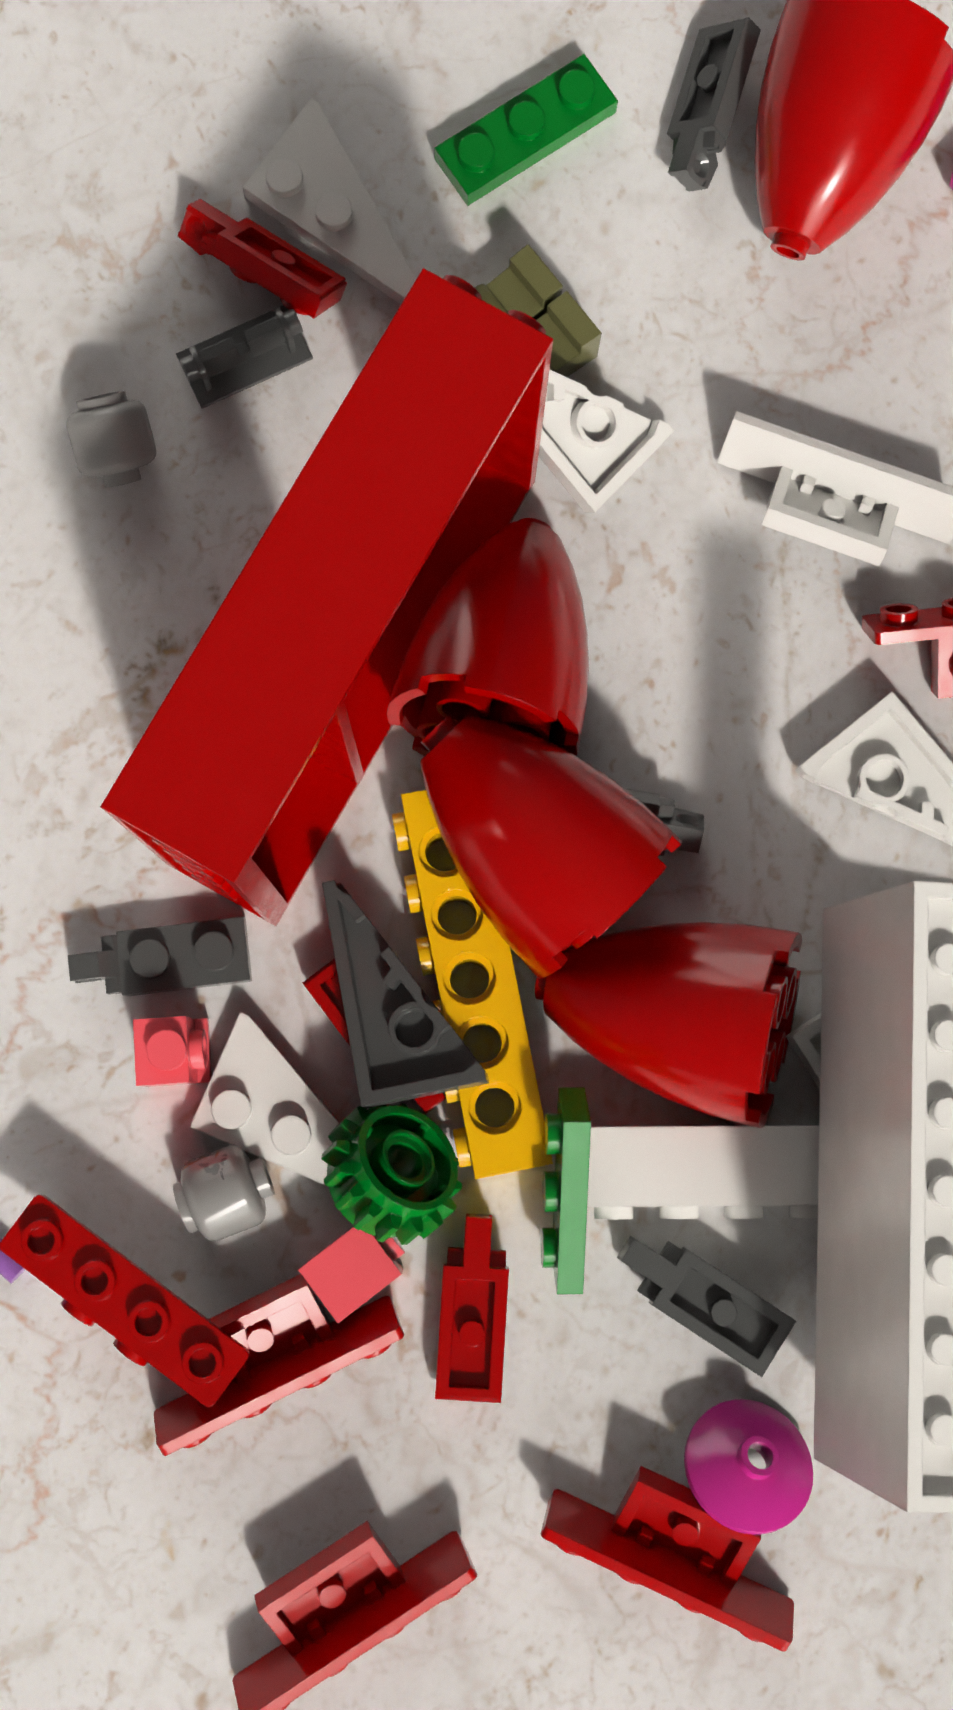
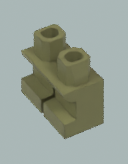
(537, 292)

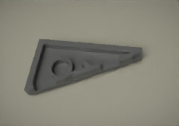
(394, 1029)

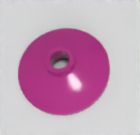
(727, 1482)

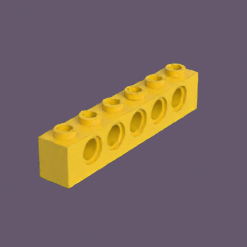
(521, 1140)

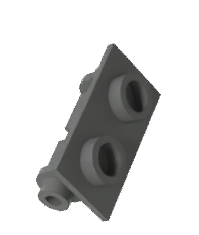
(244, 356)

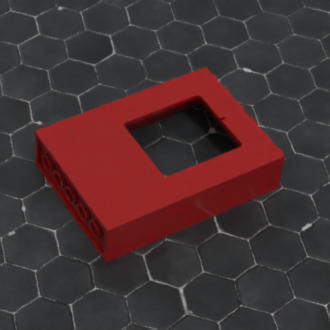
(308, 644)

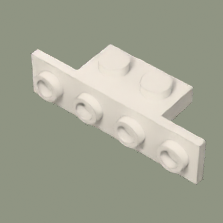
(835, 493)

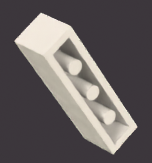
(703, 1167)

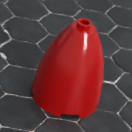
(843, 113)
(501, 643)
(539, 836)
(684, 1011)

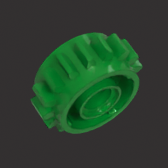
(391, 1172)

